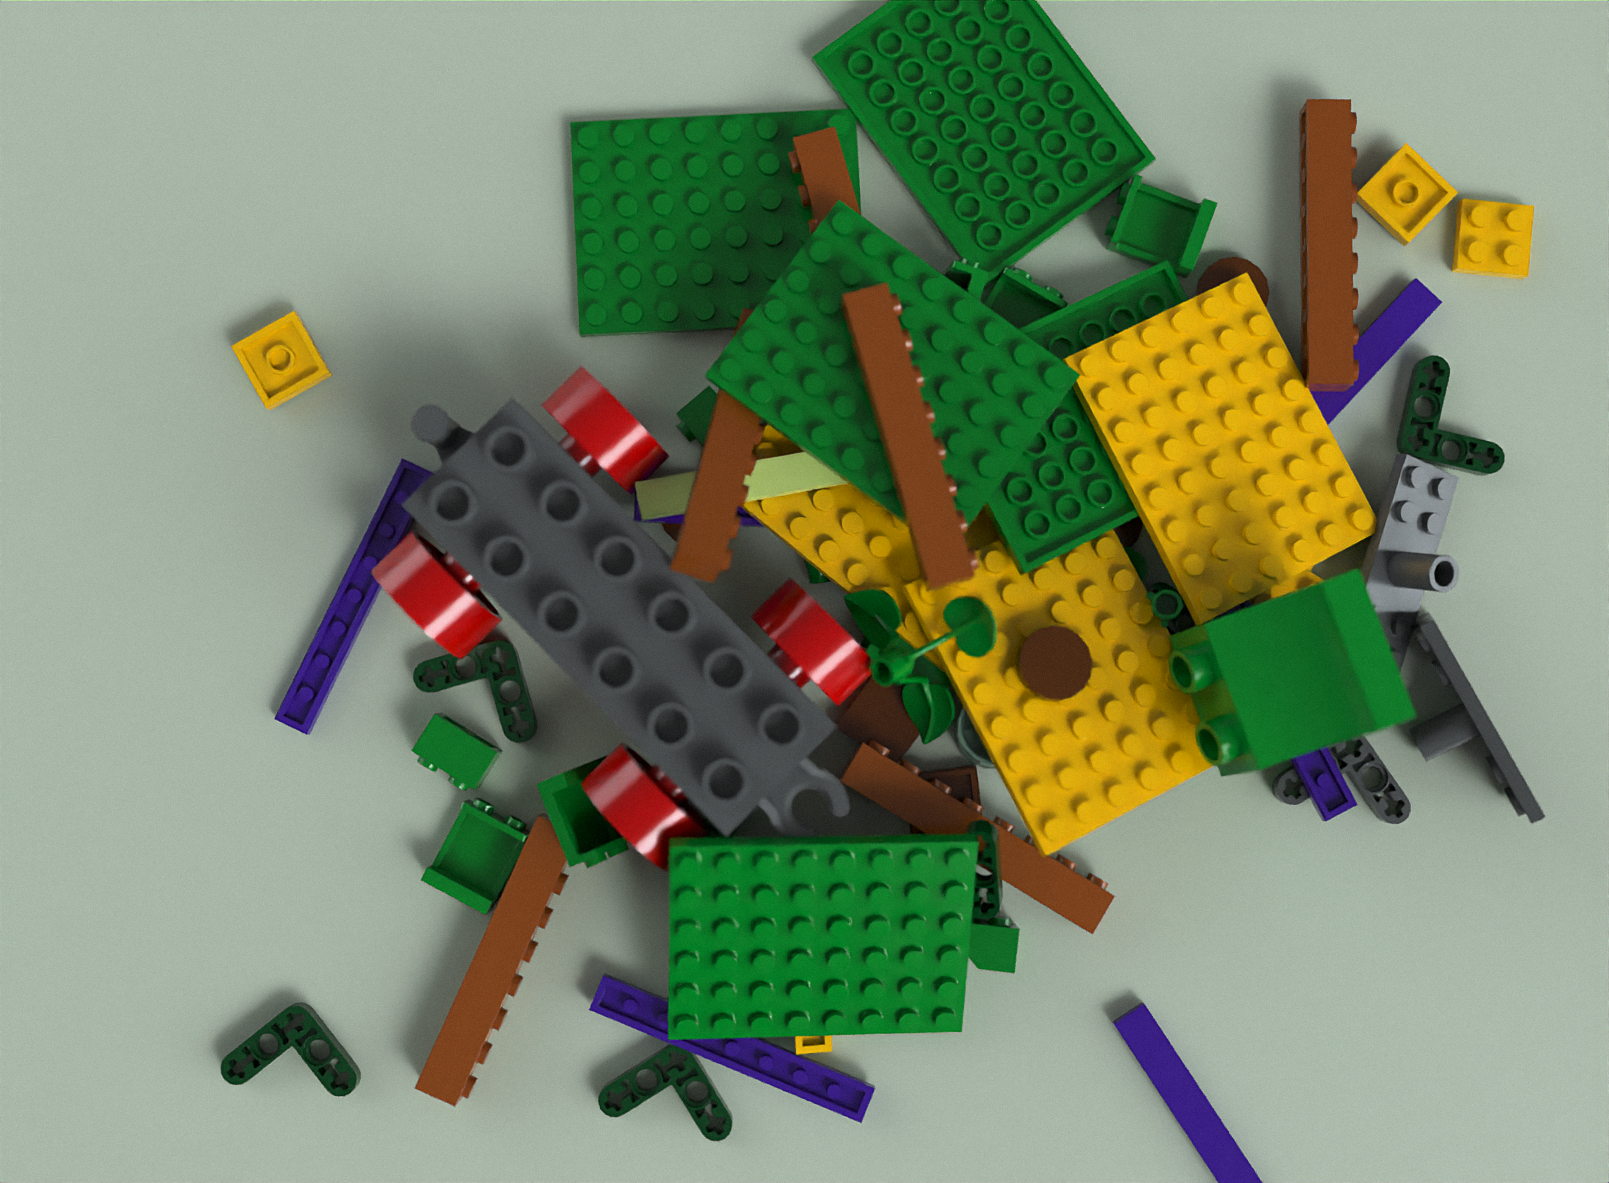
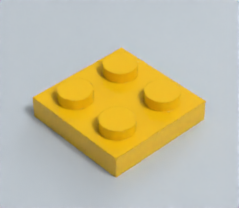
(1405, 194)
(1493, 238)
(281, 360)

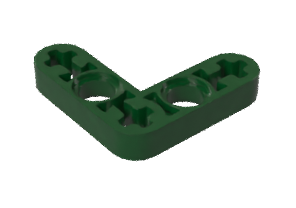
(1432, 436)
(484, 669)
(991, 857)
(301, 1041)
(679, 1079)

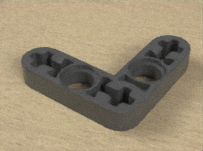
(1354, 766)

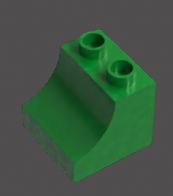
(1290, 676)

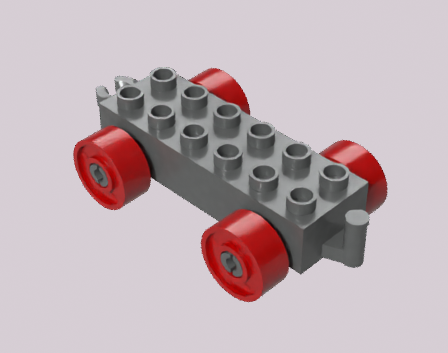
(627, 629)

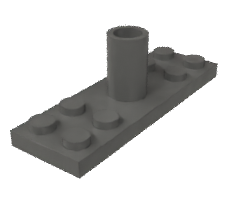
(1403, 549)
(1467, 723)

